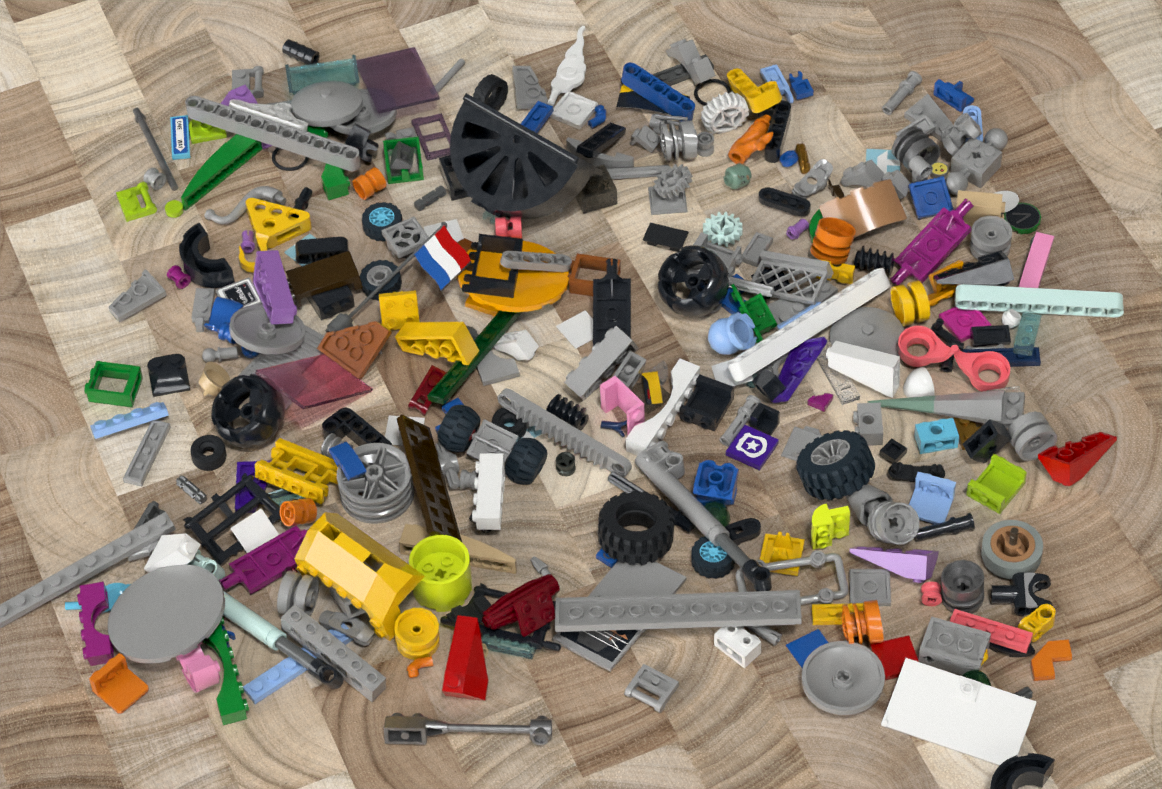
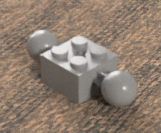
(976, 161)

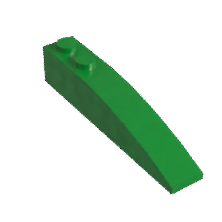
(219, 167)

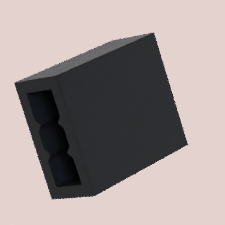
(332, 302)

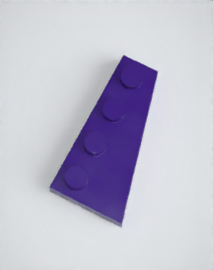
(797, 365)

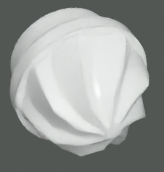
(1011, 318)

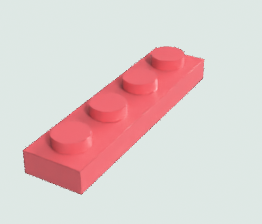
(1000, 633)

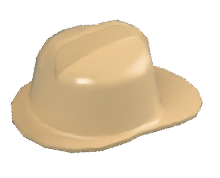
(213, 378)

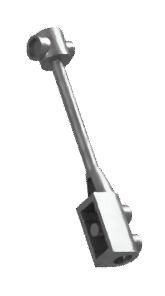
(416, 729)

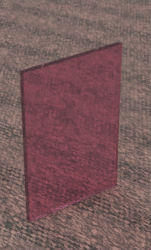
(313, 381)

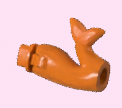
(752, 140)

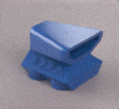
(716, 483)

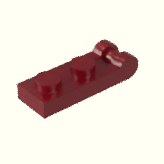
(430, 380)

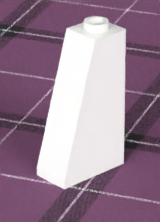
(866, 366)

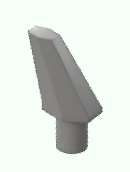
(540, 566)

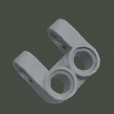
(955, 135)

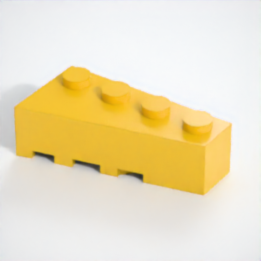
(438, 340)

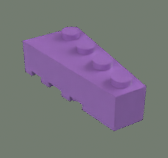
(273, 287)

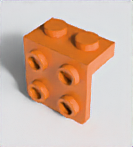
(117, 684)

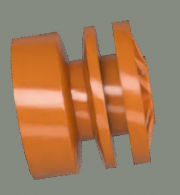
(833, 240)
(862, 623)

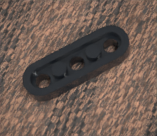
(784, 201)

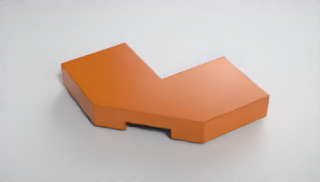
(1051, 652)

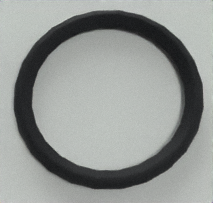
(707, 81)
(287, 168)

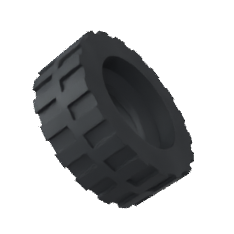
(492, 84)

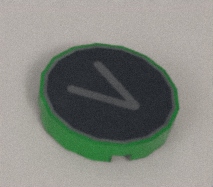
(1023, 218)

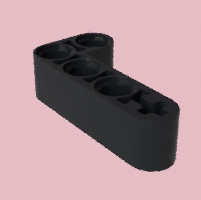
(779, 125)
(350, 424)

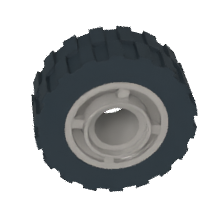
(375, 274)

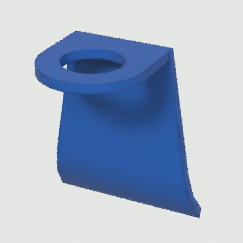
(222, 312)

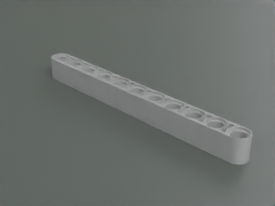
(273, 133)

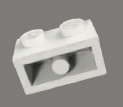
(738, 644)

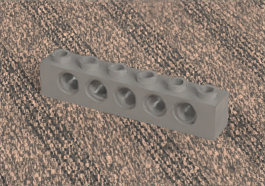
(333, 652)

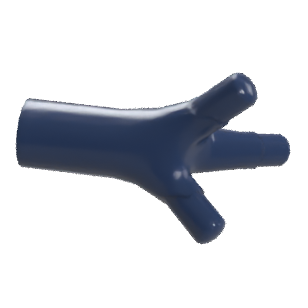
(614, 426)

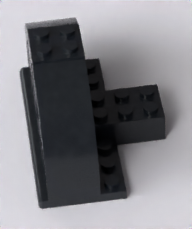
(511, 166)

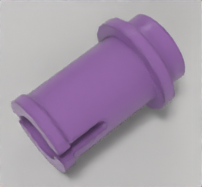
(794, 231)
(247, 242)

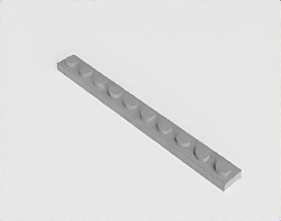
(85, 568)

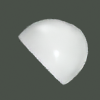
(919, 384)

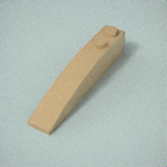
(480, 554)

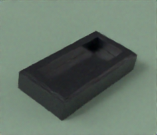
(990, 335)

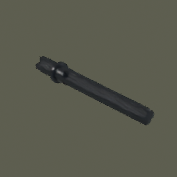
(628, 486)

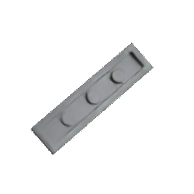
(146, 453)

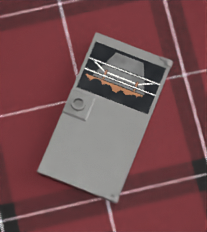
(622, 580)

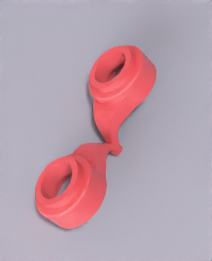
(939, 352)

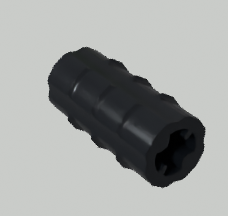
(300, 52)

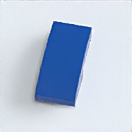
(348, 460)

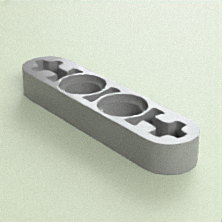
(517, 259)

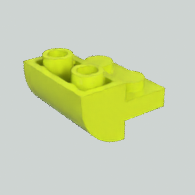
(829, 525)

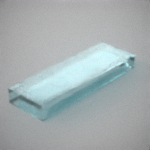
(1027, 334)

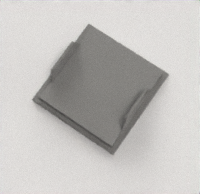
(659, 205)
(798, 440)

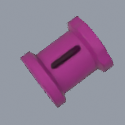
(175, 273)

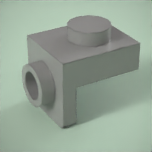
(646, 138)

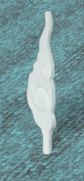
(570, 71)

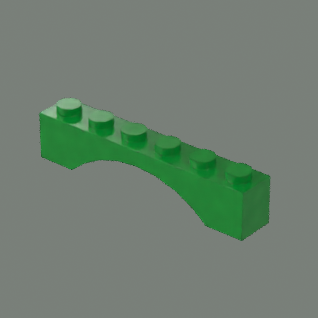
(333, 178)
(229, 699)

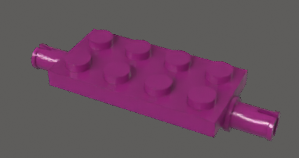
(933, 244)
(265, 562)

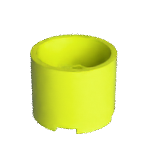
(446, 572)

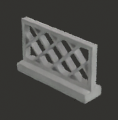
(795, 266)

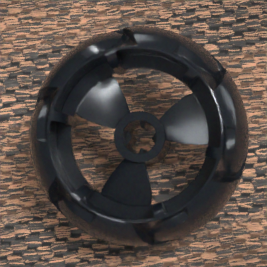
(702, 296)
(262, 423)

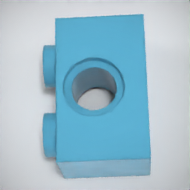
(936, 435)

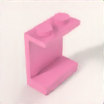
(616, 393)

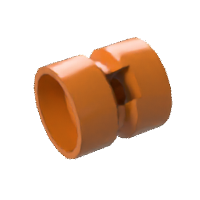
(369, 183)
(298, 512)

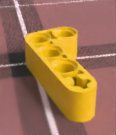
(756, 97)

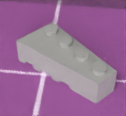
(600, 362)

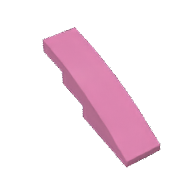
(1036, 260)

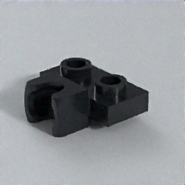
(359, 139)

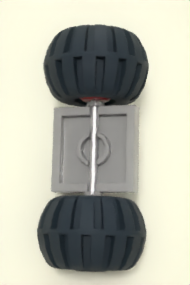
(522, 457)

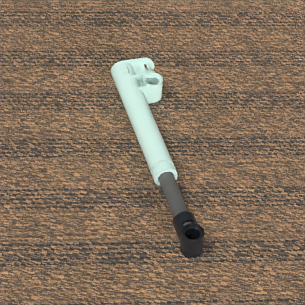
(268, 632)

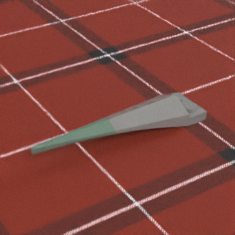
(976, 406)

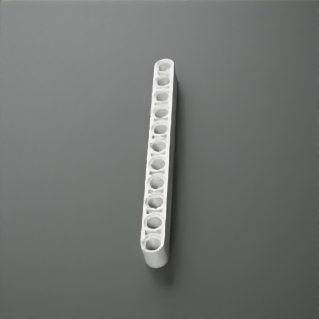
(808, 324)

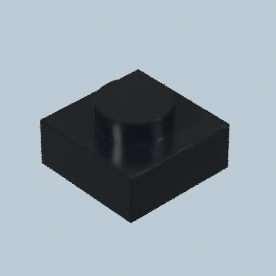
(893, 451)

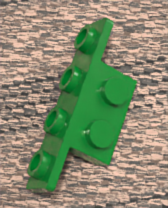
(757, 310)

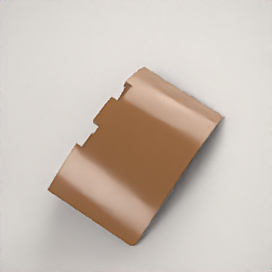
(867, 207)

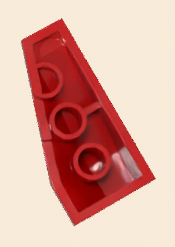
(1075, 459)
(466, 666)

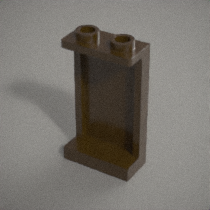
(322, 276)

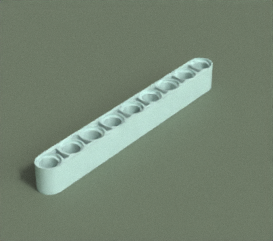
(1039, 300)

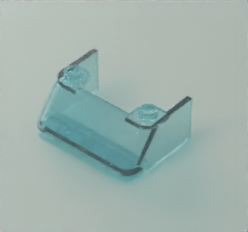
(305, 75)

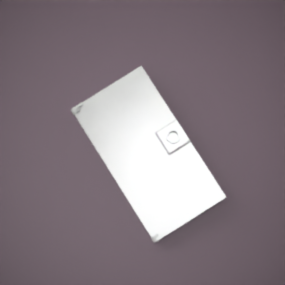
(958, 713)

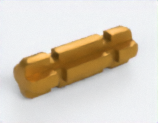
(803, 158)

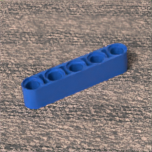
(657, 91)

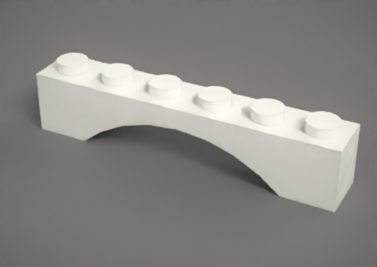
(650, 432)

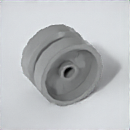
(990, 235)
(1031, 435)
(298, 591)

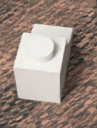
(517, 344)

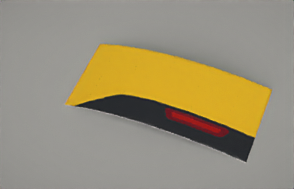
(652, 388)

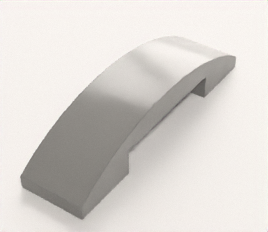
(619, 161)

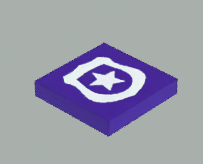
(752, 447)

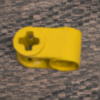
(1037, 623)

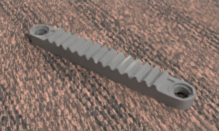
(564, 433)

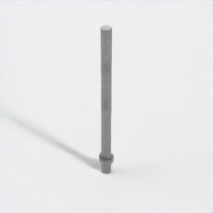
(140, 118)

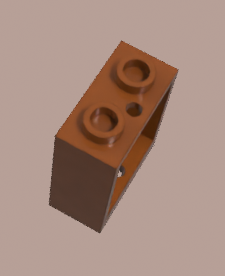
(581, 286)

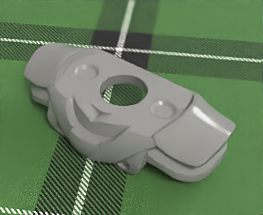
(821, 172)
(359, 631)

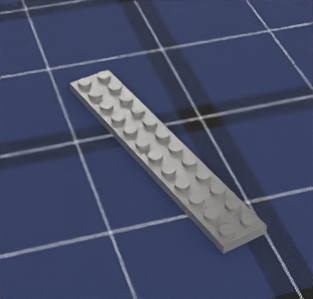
(678, 611)

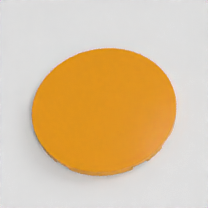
(532, 287)

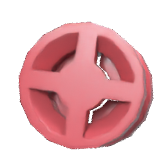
(931, 593)

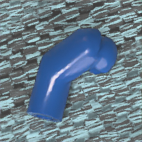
(600, 117)

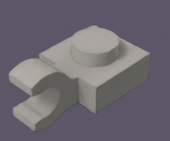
(403, 133)

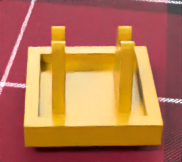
(398, 309)
(782, 548)

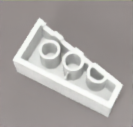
(490, 491)

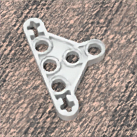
(279, 112)

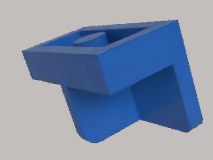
(952, 94)

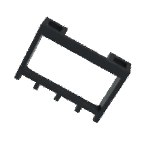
(486, 285)

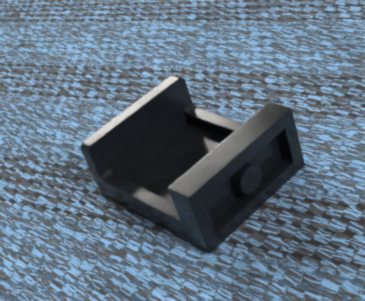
(707, 403)

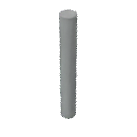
(449, 75)

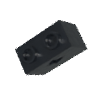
(987, 441)

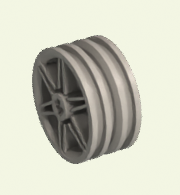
(381, 498)

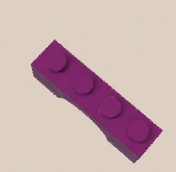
(94, 601)

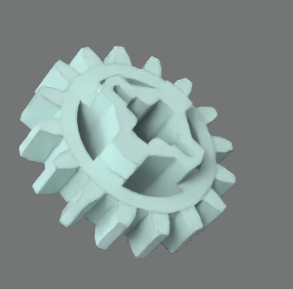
(723, 229)

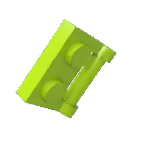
(130, 204)

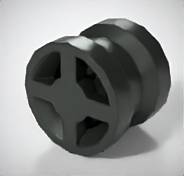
(568, 459)

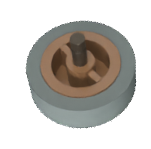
(1011, 548)

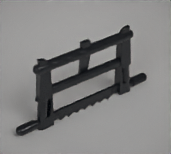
(206, 539)
(535, 640)

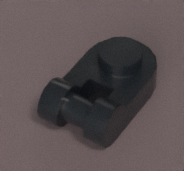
(749, 528)

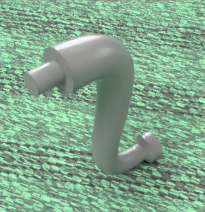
(262, 192)

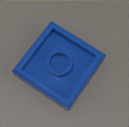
(930, 197)

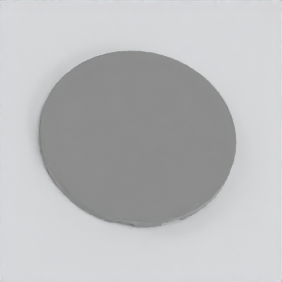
(166, 613)

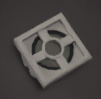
(404, 237)

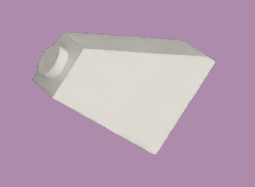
(172, 550)

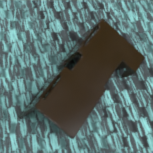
(836, 190)

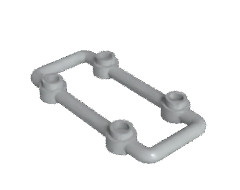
(817, 560)

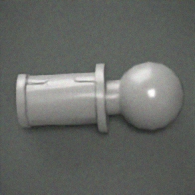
(210, 354)

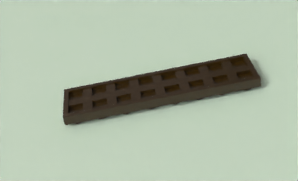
(428, 478)

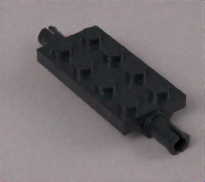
(611, 303)

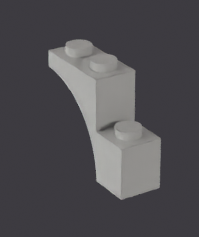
(688, 55)
(868, 173)

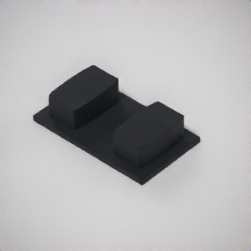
(665, 236)
(473, 609)

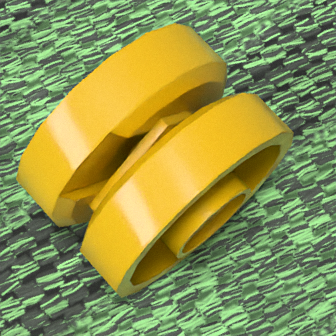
(910, 303)
(417, 633)

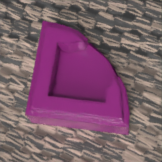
(820, 402)

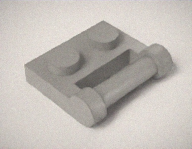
(242, 77)
(655, 683)

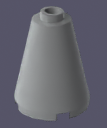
(864, 501)

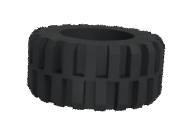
(636, 545)

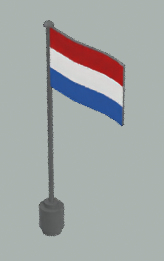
(437, 256)

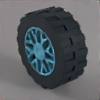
(379, 217)
(706, 565)

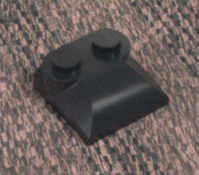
(168, 375)

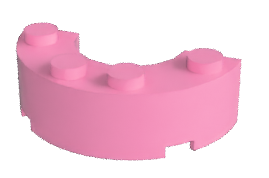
(199, 669)

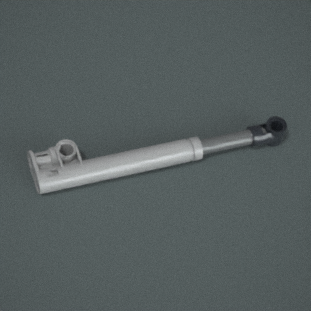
(664, 470)

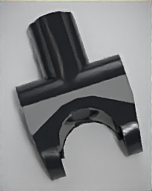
(1022, 592)

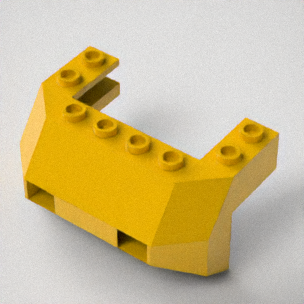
(336, 554)

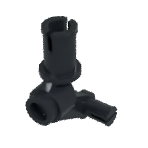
(947, 366)

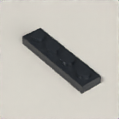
(601, 140)

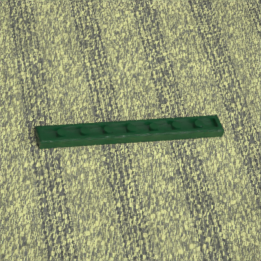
(485, 341)

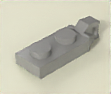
(202, 307)

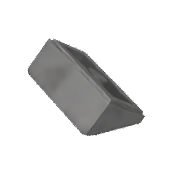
(402, 156)

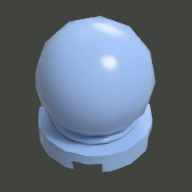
(732, 334)

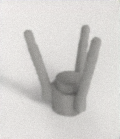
(656, 121)

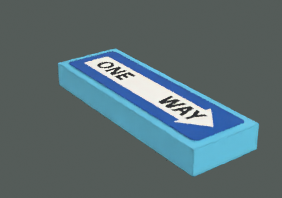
(180, 137)

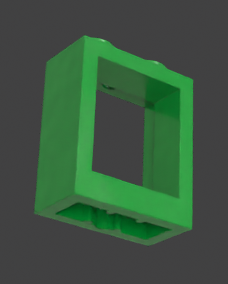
(118, 371)

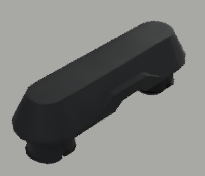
(906, 472)

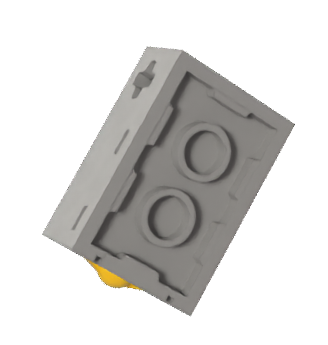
(954, 646)

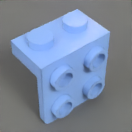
(932, 497)

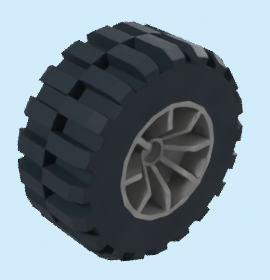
(835, 465)

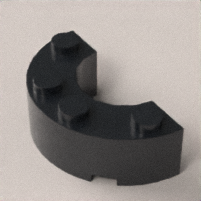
(203, 271)
(1023, 771)

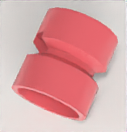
(502, 225)

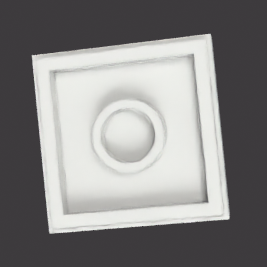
(574, 110)

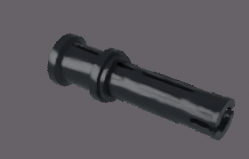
(952, 526)

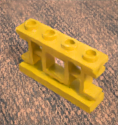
(302, 459)

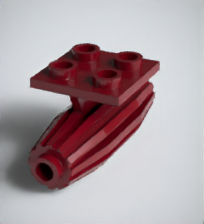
(528, 604)

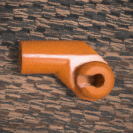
(418, 663)

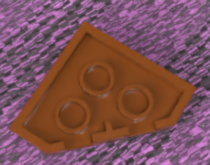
(355, 346)

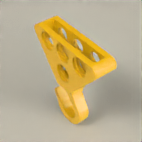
(272, 227)

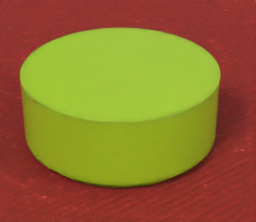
(174, 209)

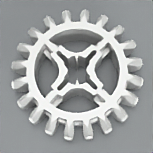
(724, 113)

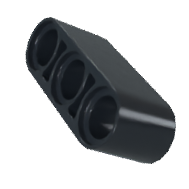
(320, 248)

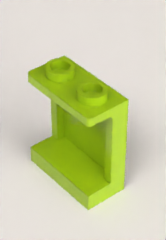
(997, 484)

